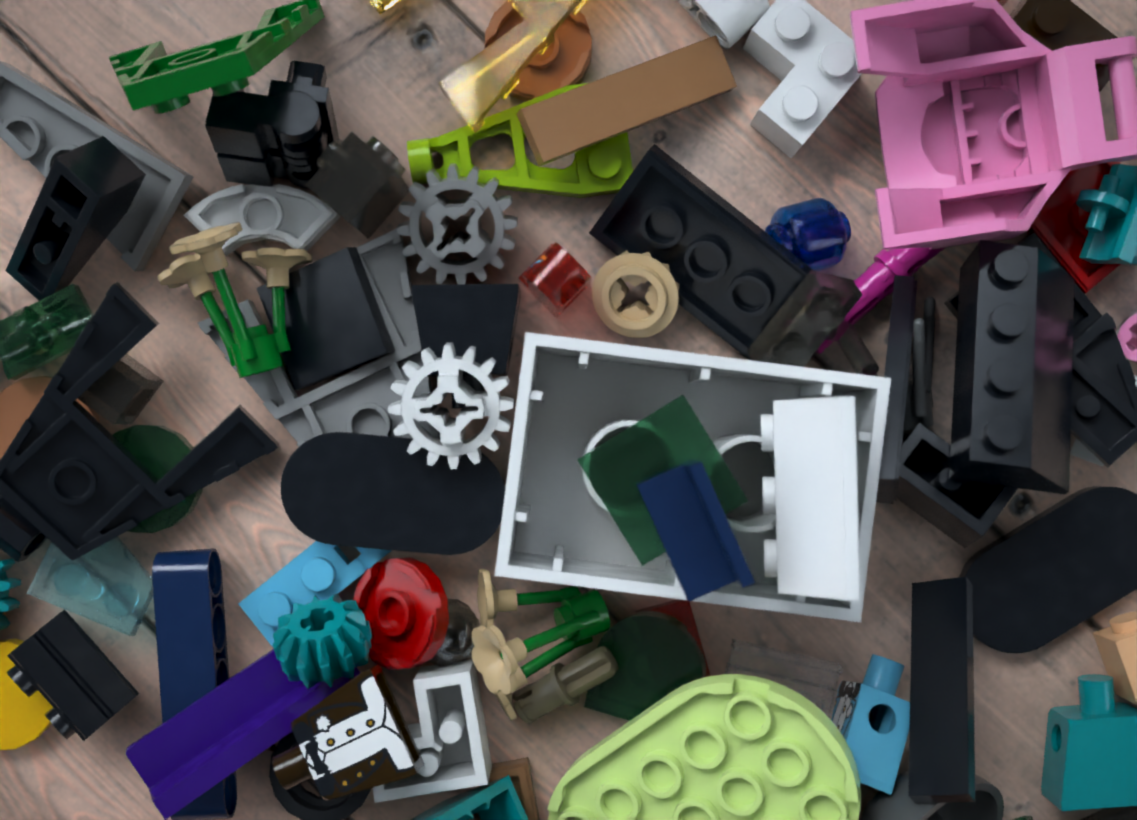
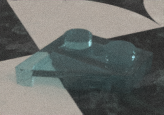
(100, 585)

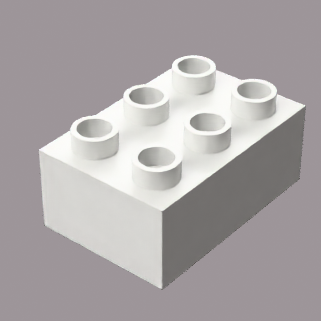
(590, 390)

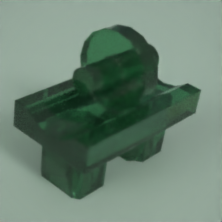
(42, 331)

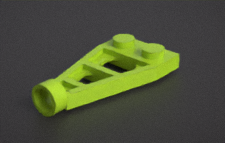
(594, 172)

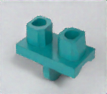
(1111, 218)

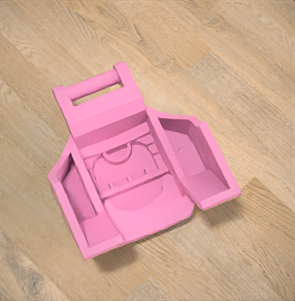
(982, 118)

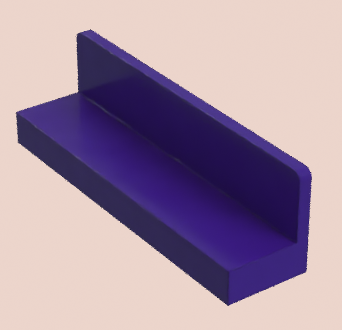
(222, 732)

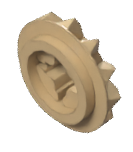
(635, 319)

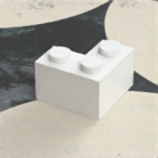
(811, 61)
(448, 736)

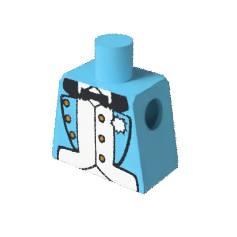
(876, 741)

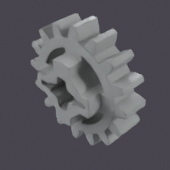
(438, 207)

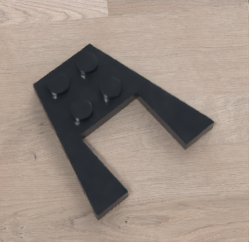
(78, 477)

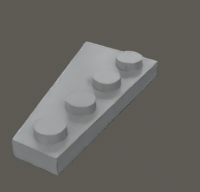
(46, 125)

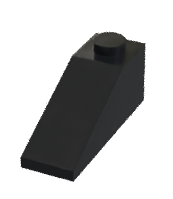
(73, 215)

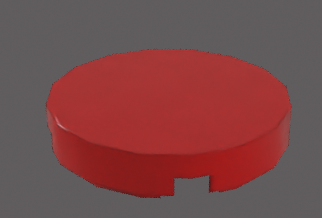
(404, 612)

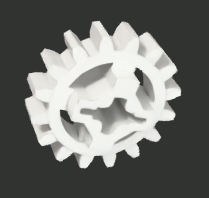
(452, 430)

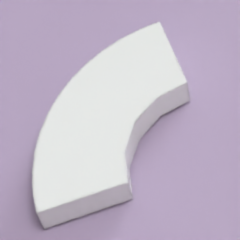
(265, 214)

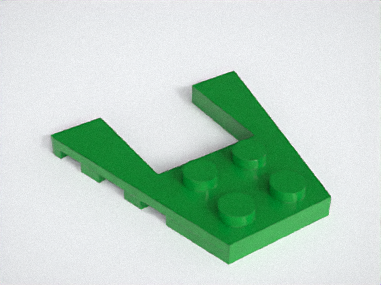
(223, 65)

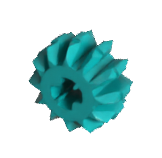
(322, 641)

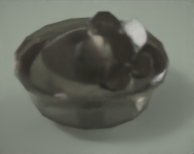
(458, 638)

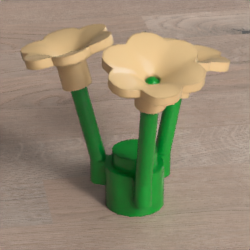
(248, 348)
(497, 660)

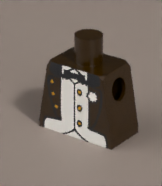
(351, 740)

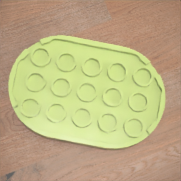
(716, 754)

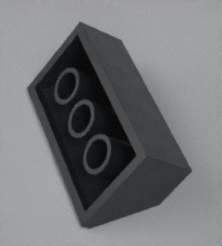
(1013, 370)

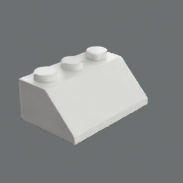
(813, 497)

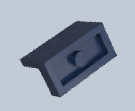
(694, 530)

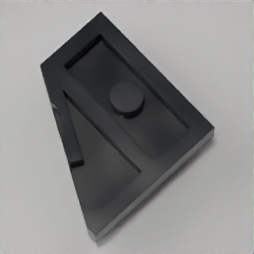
(1103, 393)

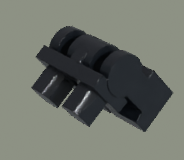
(274, 133)

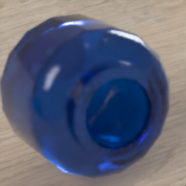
(812, 232)

